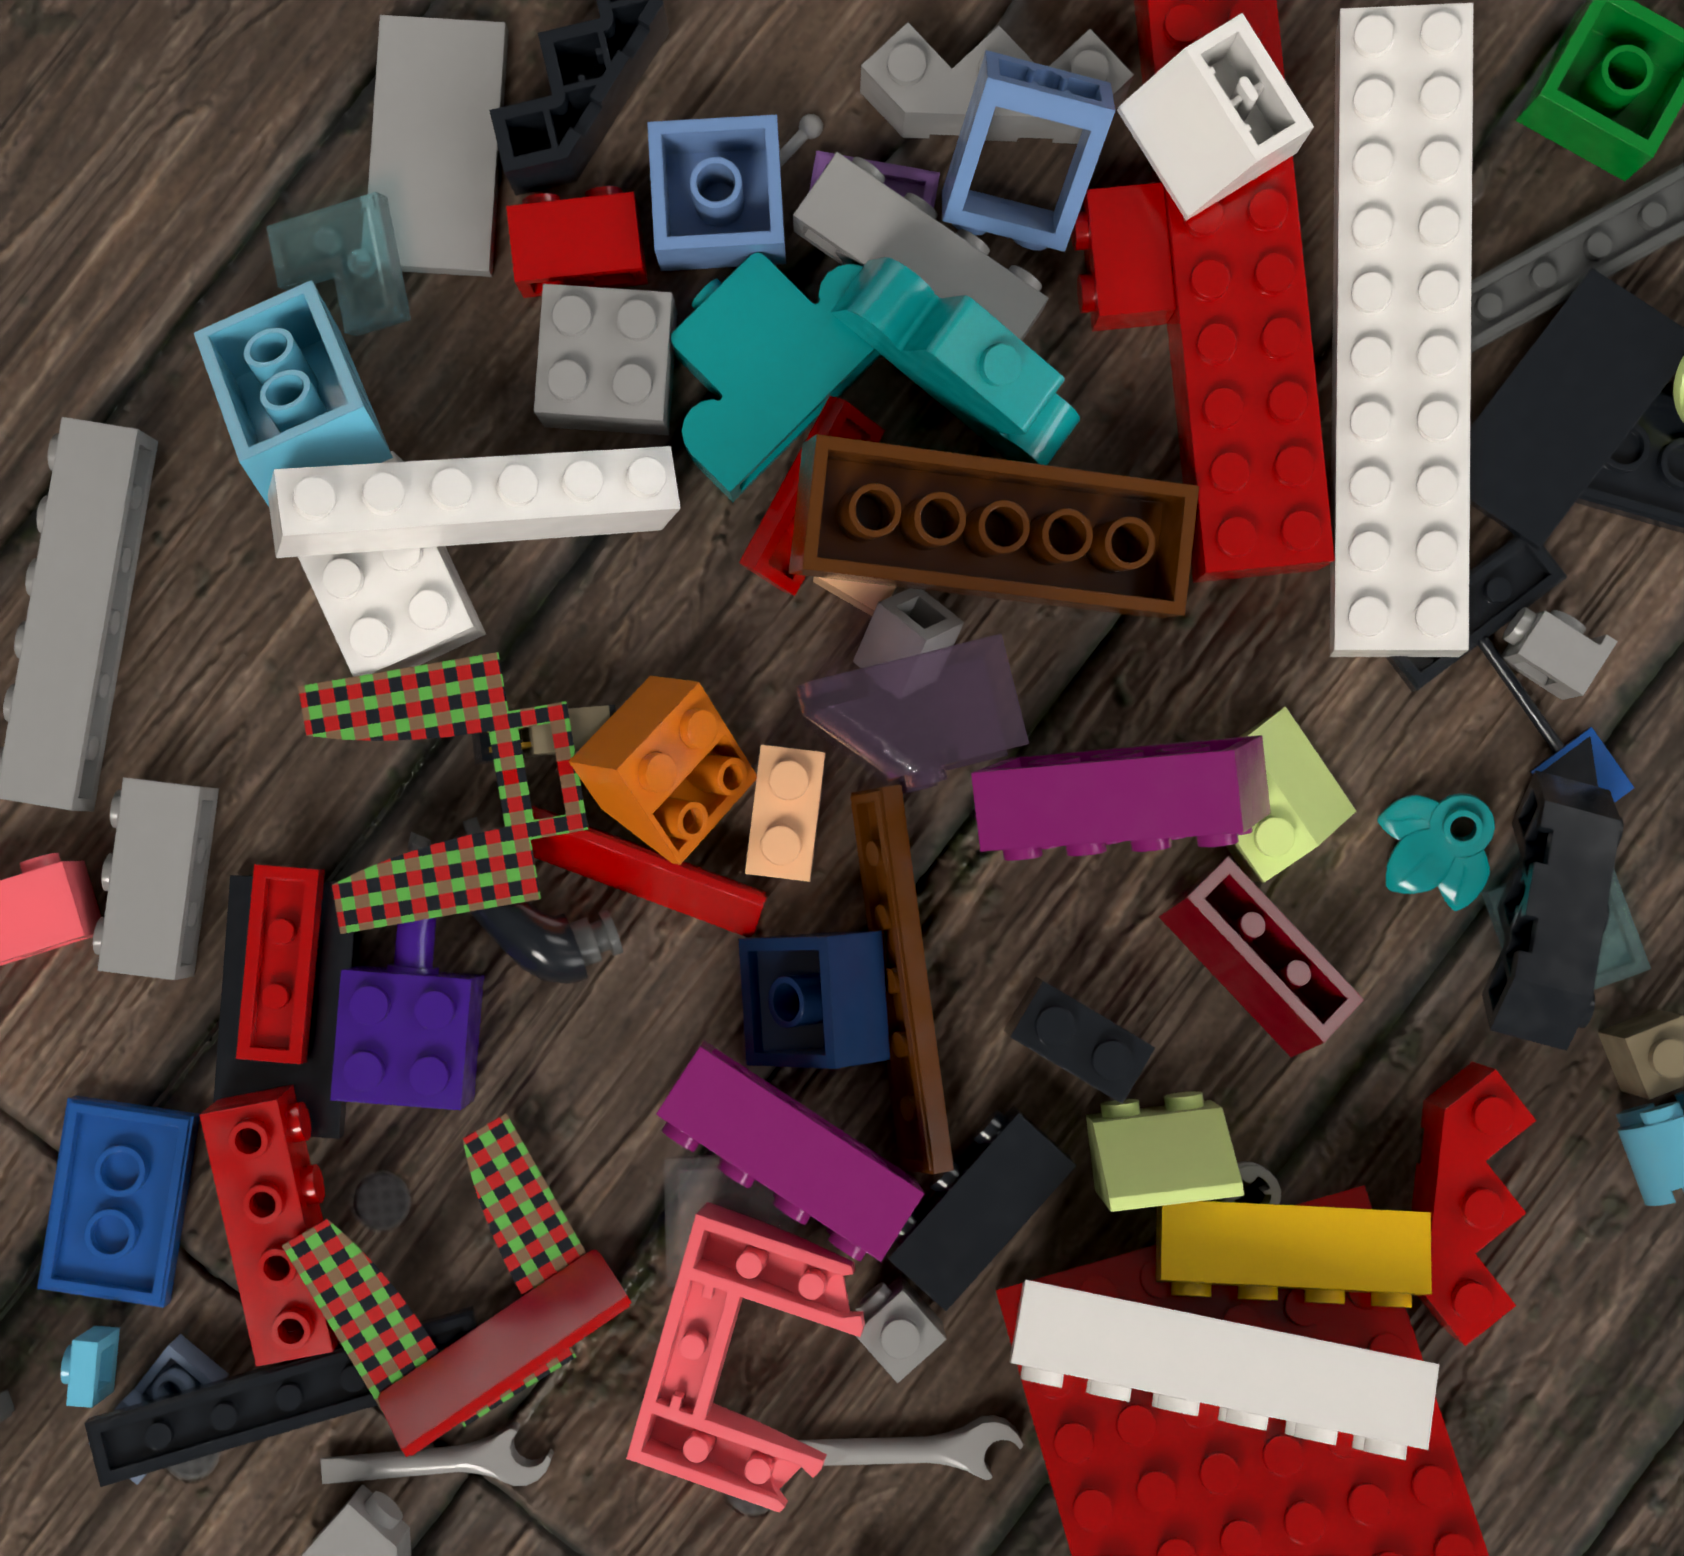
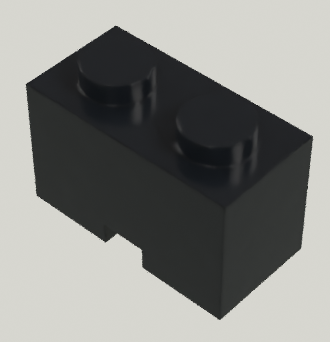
(1079, 1040)

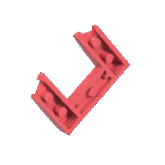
(678, 1422)

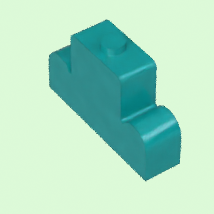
(961, 360)
(768, 364)

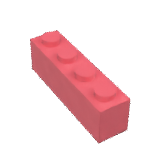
(45, 907)

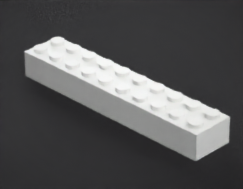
(1401, 331)

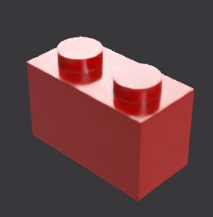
(577, 241)
(1125, 257)

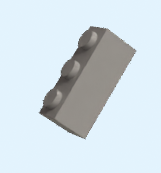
(155, 879)

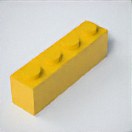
(1294, 1248)

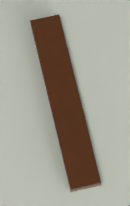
(893, 909)

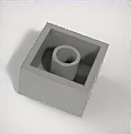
(605, 359)

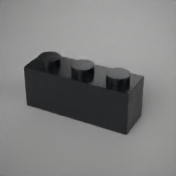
(979, 1205)

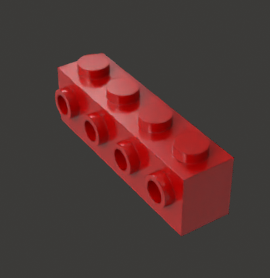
(265, 1200)

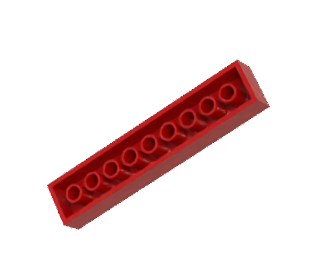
(1242, 344)

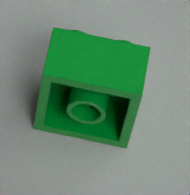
(1611, 86)

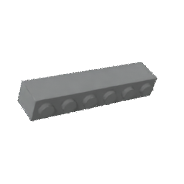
(75, 614)

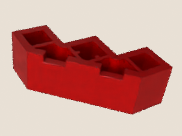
(1467, 1201)

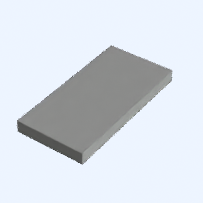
(437, 139)

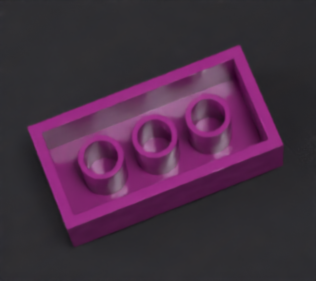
(1122, 795)
(790, 1151)

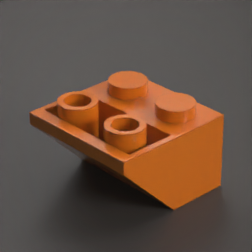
(665, 766)

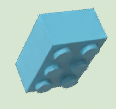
(290, 388)

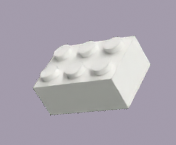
(393, 605)

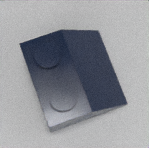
(814, 1000)

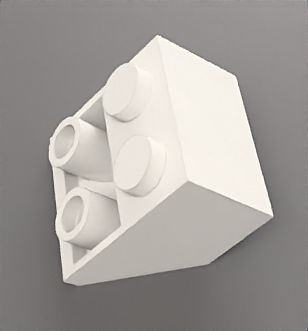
(1215, 117)

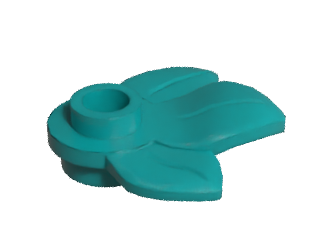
(1431, 854)

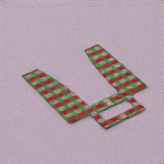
(437, 703)
(372, 1316)

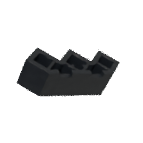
(590, 78)
(1554, 911)

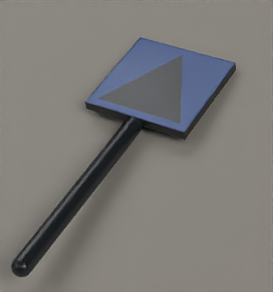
(1582, 758)

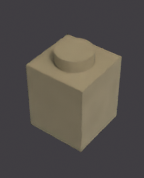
(1647, 1053)

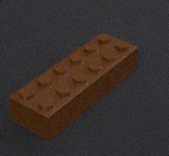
(992, 528)

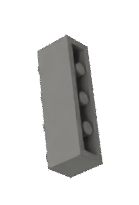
(862, 219)

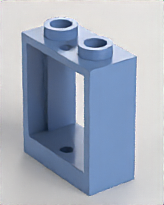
(1039, 93)

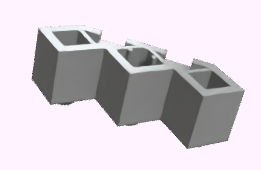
(928, 97)

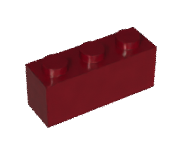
(1261, 958)

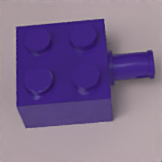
(407, 1029)

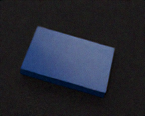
(118, 1201)

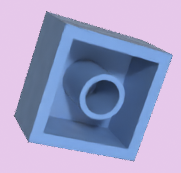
(716, 191)

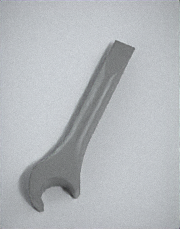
(958, 1448)
(489, 1456)

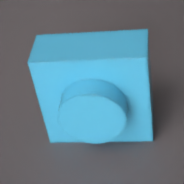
(90, 1366)

